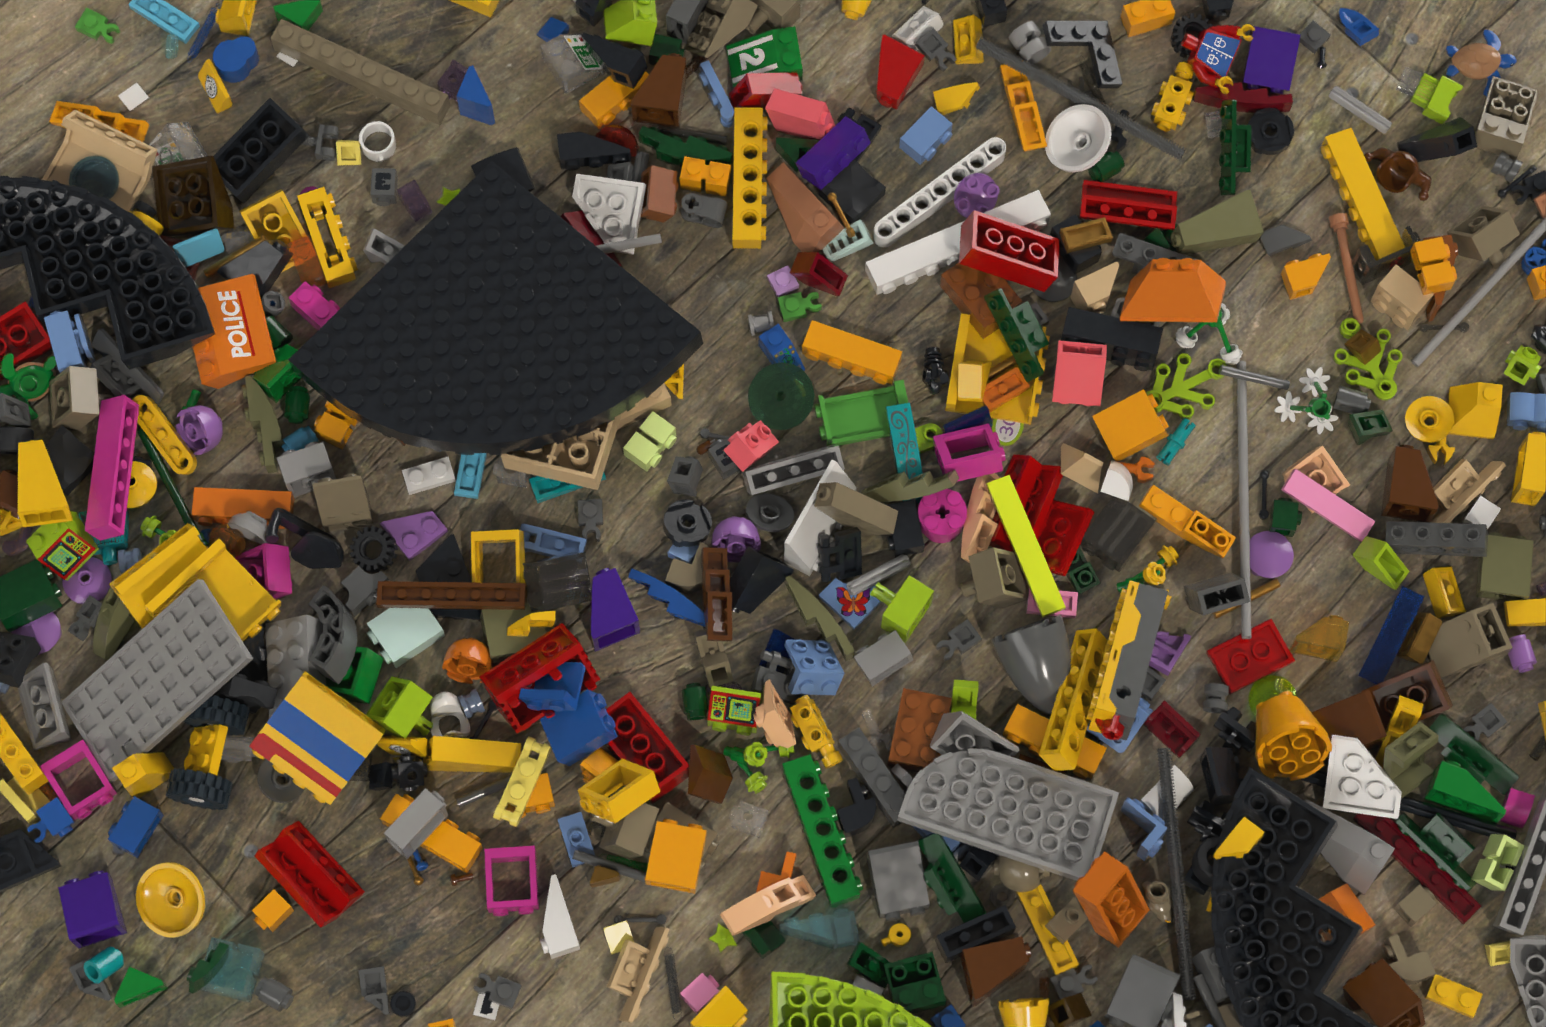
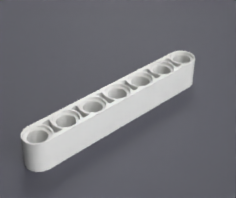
(931, 199)

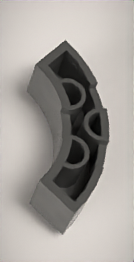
(339, 636)

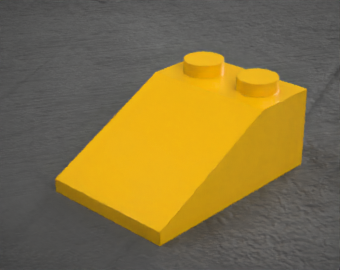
(274, 220)

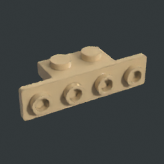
(1461, 487)
(634, 971)

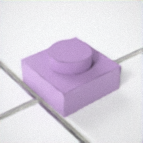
(782, 281)

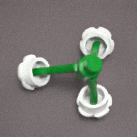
(1187, 337)

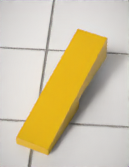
(1525, 612)

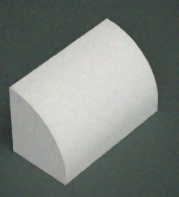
(1118, 481)
(1153, 798)

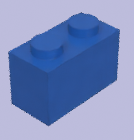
(135, 826)

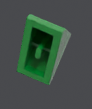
(299, 13)
(137, 986)

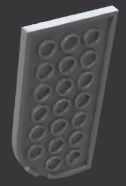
(1012, 809)

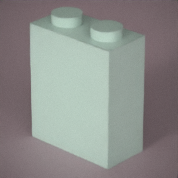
(404, 633)

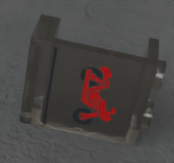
(1369, 269)

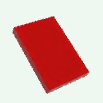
(1062, 534)
(1249, 660)

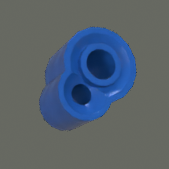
(235, 59)

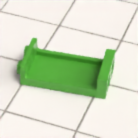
(858, 415)

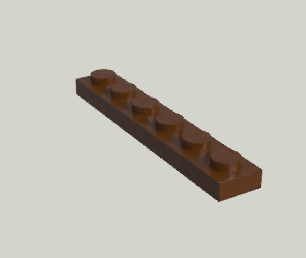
(451, 595)

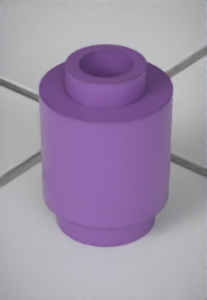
(1522, 654)

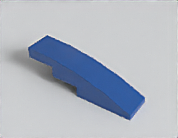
(678, 604)

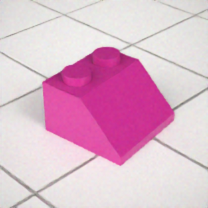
(270, 567)

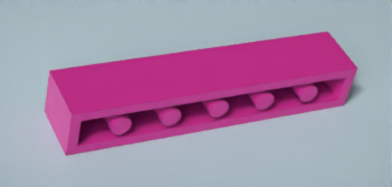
(112, 468)

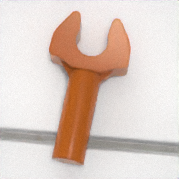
(1136, 469)

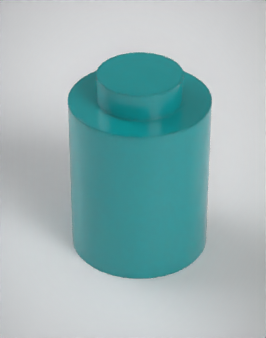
(104, 964)

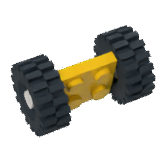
(199, 781)

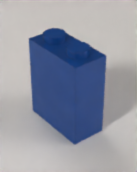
(580, 731)

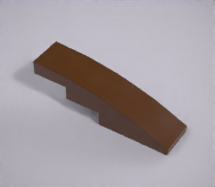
(716, 594)

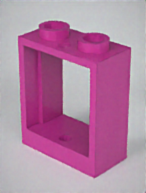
(966, 439)
(64, 761)
(511, 854)

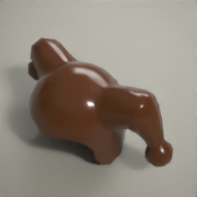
(1399, 171)

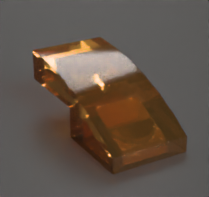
(307, 262)

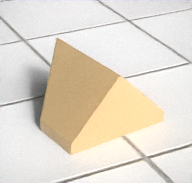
(1081, 467)

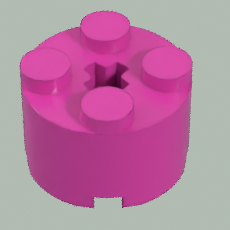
(954, 510)

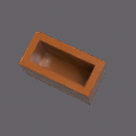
(659, 194)

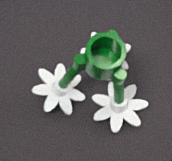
(1318, 407)

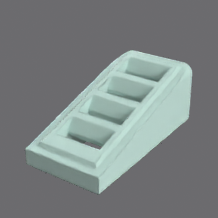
(858, 244)

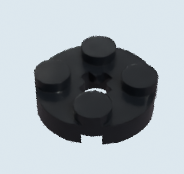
(1277, 121)
(684, 535)

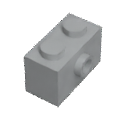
(883, 657)

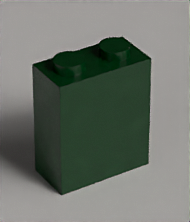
(27, 595)

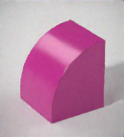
(1518, 807)

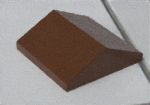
(708, 774)

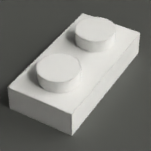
(428, 475)

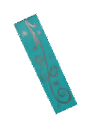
(904, 441)

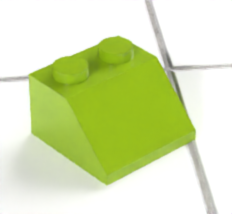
(631, 21)

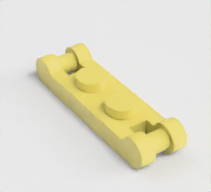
(522, 781)

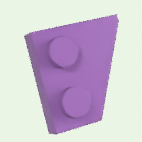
(415, 532)
(1167, 651)

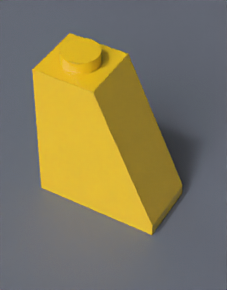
(143, 772)

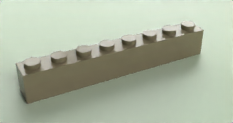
(360, 72)

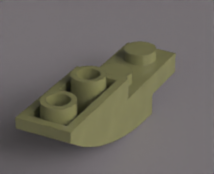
(262, 416)
(111, 626)

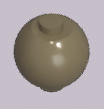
(1018, 875)

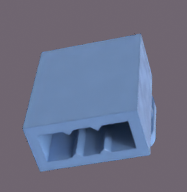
(69, 340)

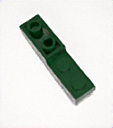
(673, 149)

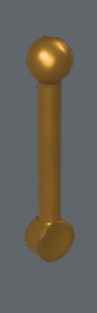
(850, 231)
(418, 880)

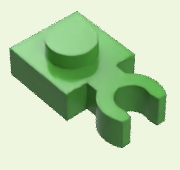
(95, 24)
(795, 307)

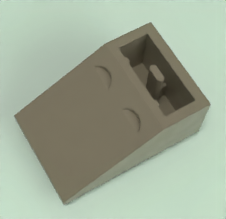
(719, 24)
(1505, 117)
(343, 502)
(1469, 641)

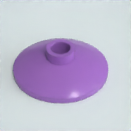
(96, 586)

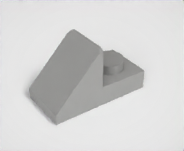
(381, 247)

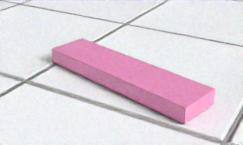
(1328, 505)

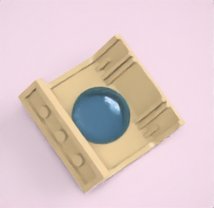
(102, 160)

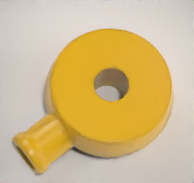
(894, 939)

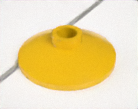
(1429, 408)
(144, 487)

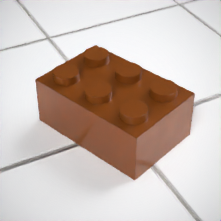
(967, 291)
(915, 728)

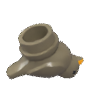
(1158, 899)

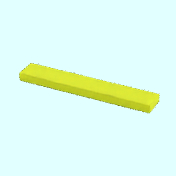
(1025, 546)

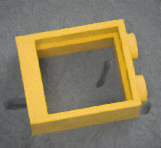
(1530, 470)
(496, 536)
(639, 788)

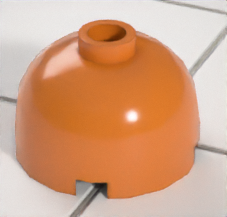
(467, 660)

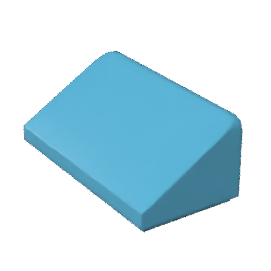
(199, 247)

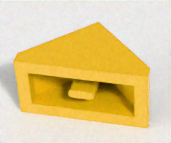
(972, 379)

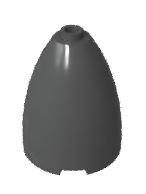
(1036, 660)

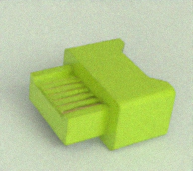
(1435, 96)

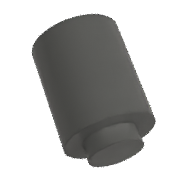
(1351, 400)

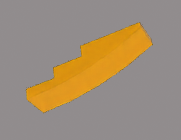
(1023, 109)
(131, 127)

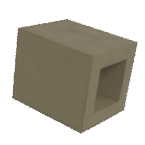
(1415, 905)

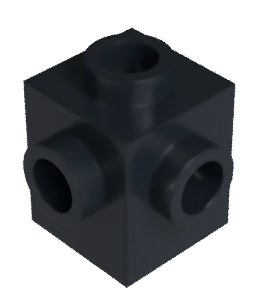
(405, 764)

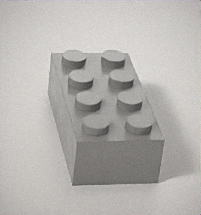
(288, 653)

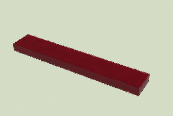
(1421, 866)

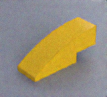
(1402, 719)

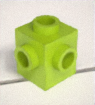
(1522, 364)

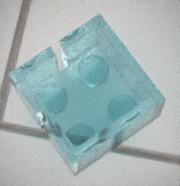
(236, 976)

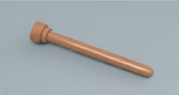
(1339, 224)

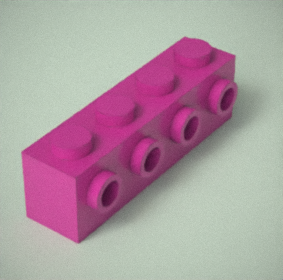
(312, 305)

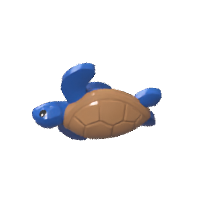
(1479, 59)

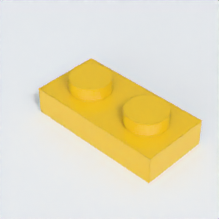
(1453, 996)

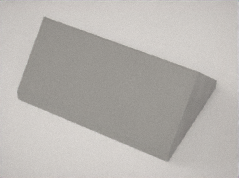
(43, 708)
(961, 732)

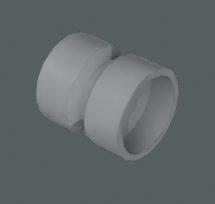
(1028, 41)

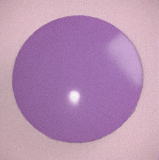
(975, 193)
(1270, 554)
(44, 629)

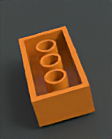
(1111, 899)

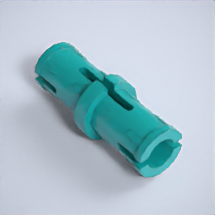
(1176, 441)

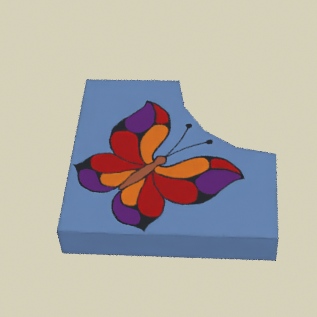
(848, 607)

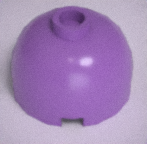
(200, 428)
(736, 535)

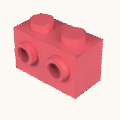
(750, 444)

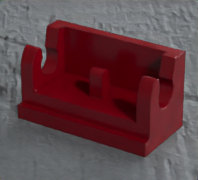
(1172, 729)

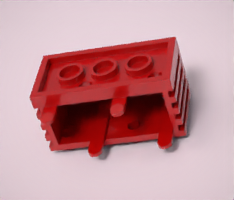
(528, 666)

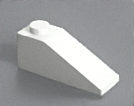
(557, 925)

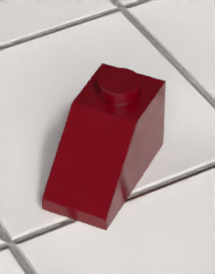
(818, 273)

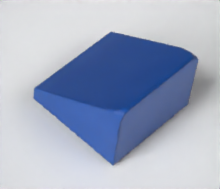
(552, 29)

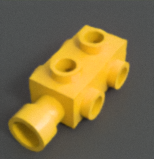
(1174, 100)
(813, 730)

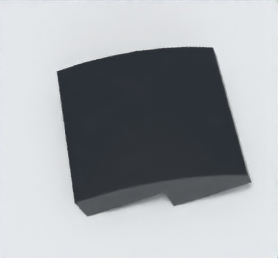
(510, 162)

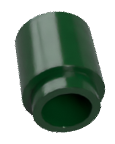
(1107, 166)
(297, 404)
(695, 701)

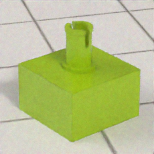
(904, 607)
(401, 708)

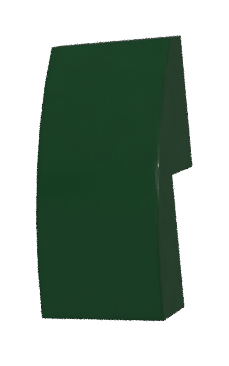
(1082, 573)
(207, 970)

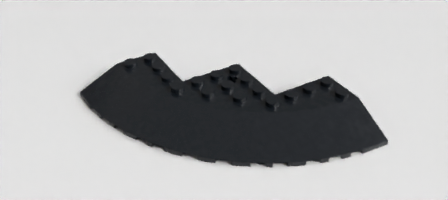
(96, 255)
(1268, 925)

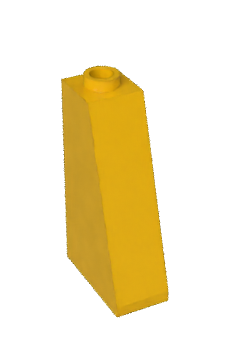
(39, 489)
(471, 755)

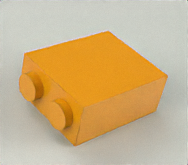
(1131, 425)
(676, 856)

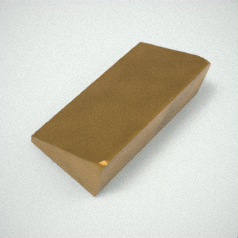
(1419, 637)

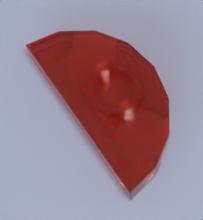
(620, 136)

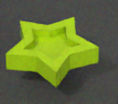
(447, 196)
(723, 938)

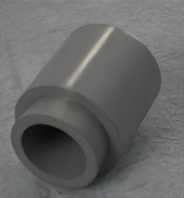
(274, 994)

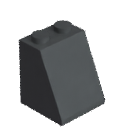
(898, 880)
(1141, 994)

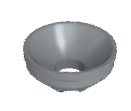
(251, 525)

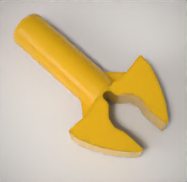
(1446, 450)

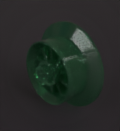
(781, 396)

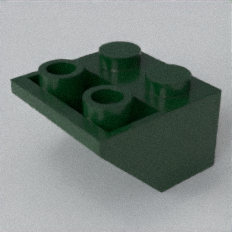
(915, 983)

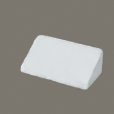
(918, 26)

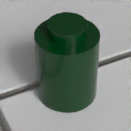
(278, 333)

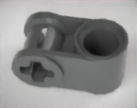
(706, 210)

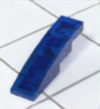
(1391, 635)

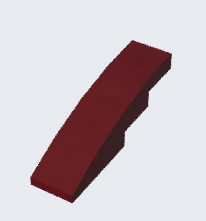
(1247, 100)

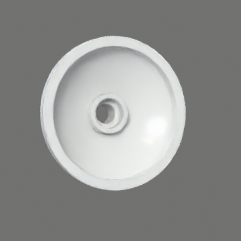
(1069, 133)

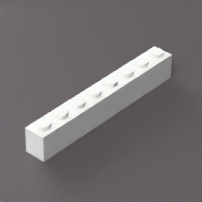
(943, 247)

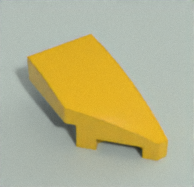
(954, 97)

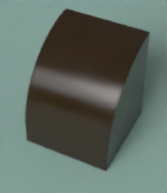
(1069, 1011)

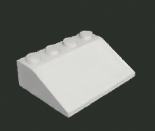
(803, 540)

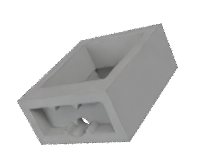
(417, 822)

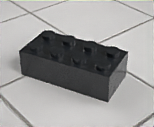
(258, 149)
(1126, 341)

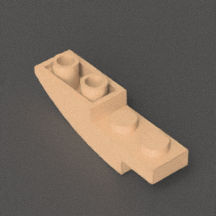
(767, 903)

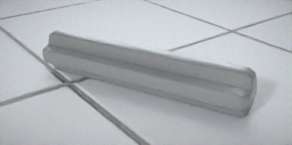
(1360, 109)
(878, 574)

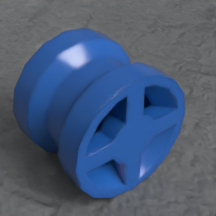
(1536, 255)

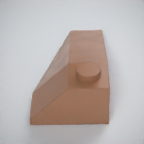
(805, 216)

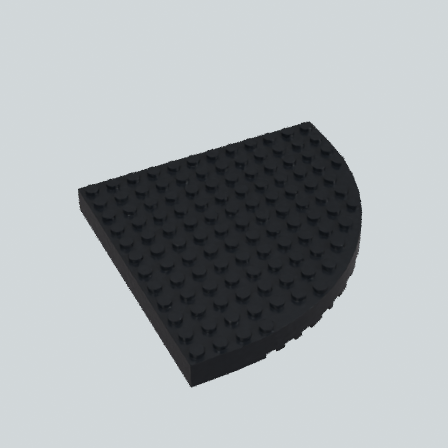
(495, 332)

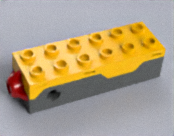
(1126, 660)

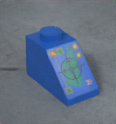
(779, 347)

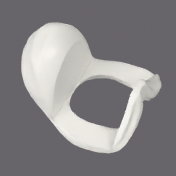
(444, 705)

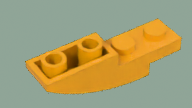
(1186, 523)

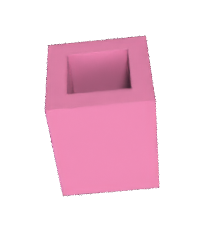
(700, 992)

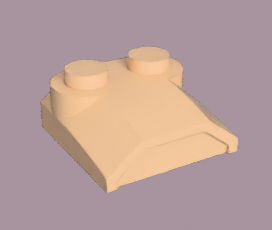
(1320, 468)
(774, 718)

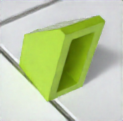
(1381, 562)

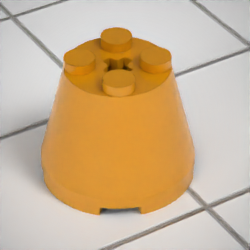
(1289, 738)

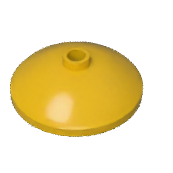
(159, 902)

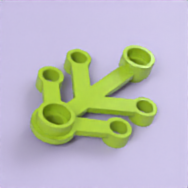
(1372, 366)
(1182, 388)

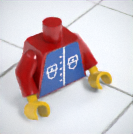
(1214, 53)

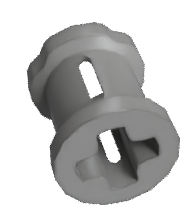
(760, 323)

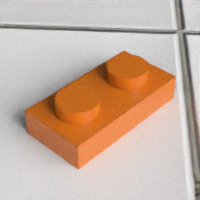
(1004, 389)

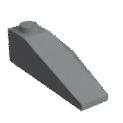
(1354, 852)
(1529, 969)

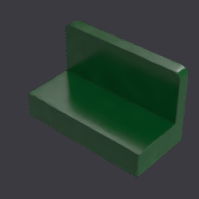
(764, 938)

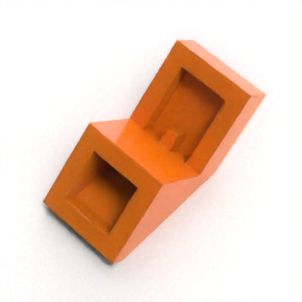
(767, 879)

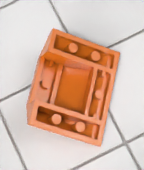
(1174, 292)

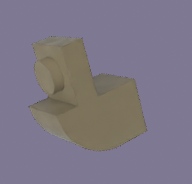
(686, 576)
(713, 660)
(1412, 968)

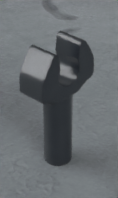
(1117, 135)

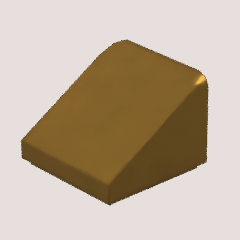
(1363, 346)
(603, 876)

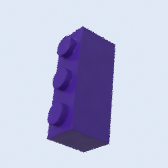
(833, 153)

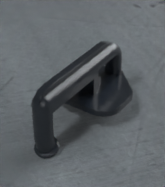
(314, 549)

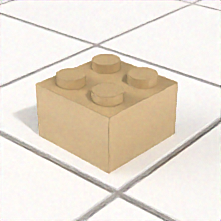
(1400, 298)

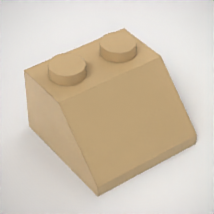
(1094, 290)

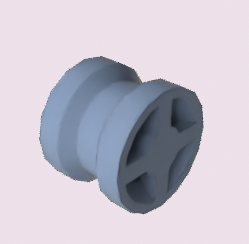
(128, 558)
(471, 703)

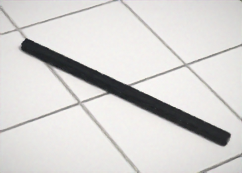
(1430, 811)

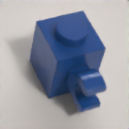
(54, 818)

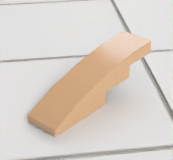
(979, 525)

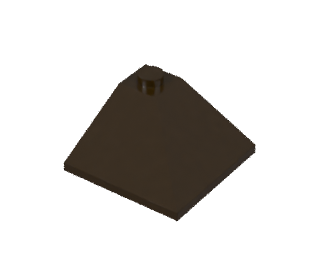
(191, 197)

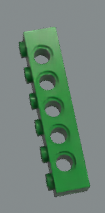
(837, 892)

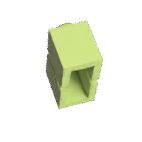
(655, 437)
(1498, 851)

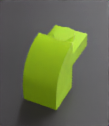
(965, 697)

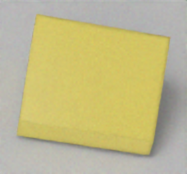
(1498, 953)

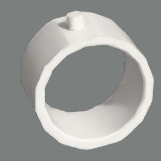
(377, 126)

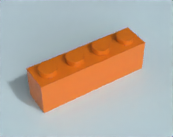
(220, 504)

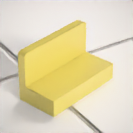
(24, 803)

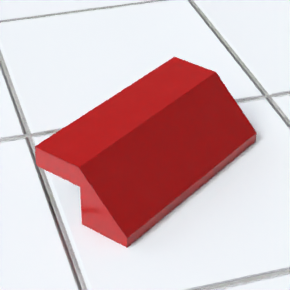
(1128, 204)
(1036, 488)
(309, 874)

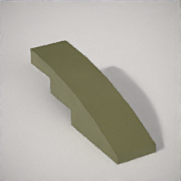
(901, 488)
(814, 612)

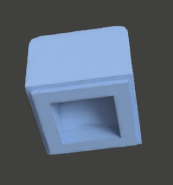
(683, 553)

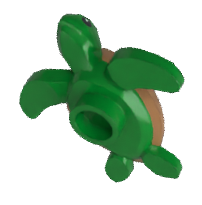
(28, 380)

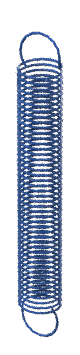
(204, 35)

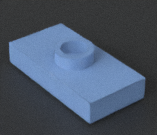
(575, 836)

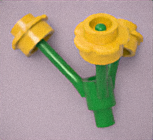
(1155, 572)

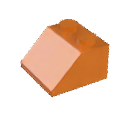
(1346, 903)

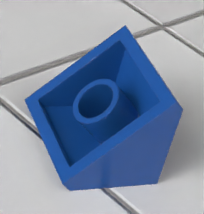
(473, 99)

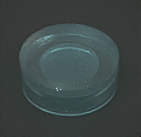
(172, 46)

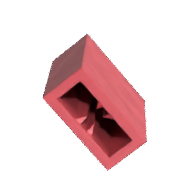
(799, 115)
(1079, 373)

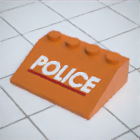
(241, 333)

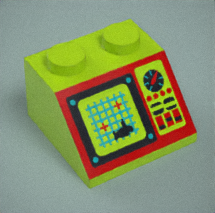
(63, 546)
(733, 710)

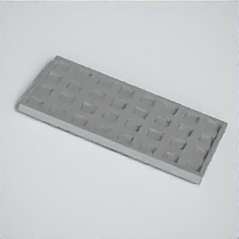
(157, 678)

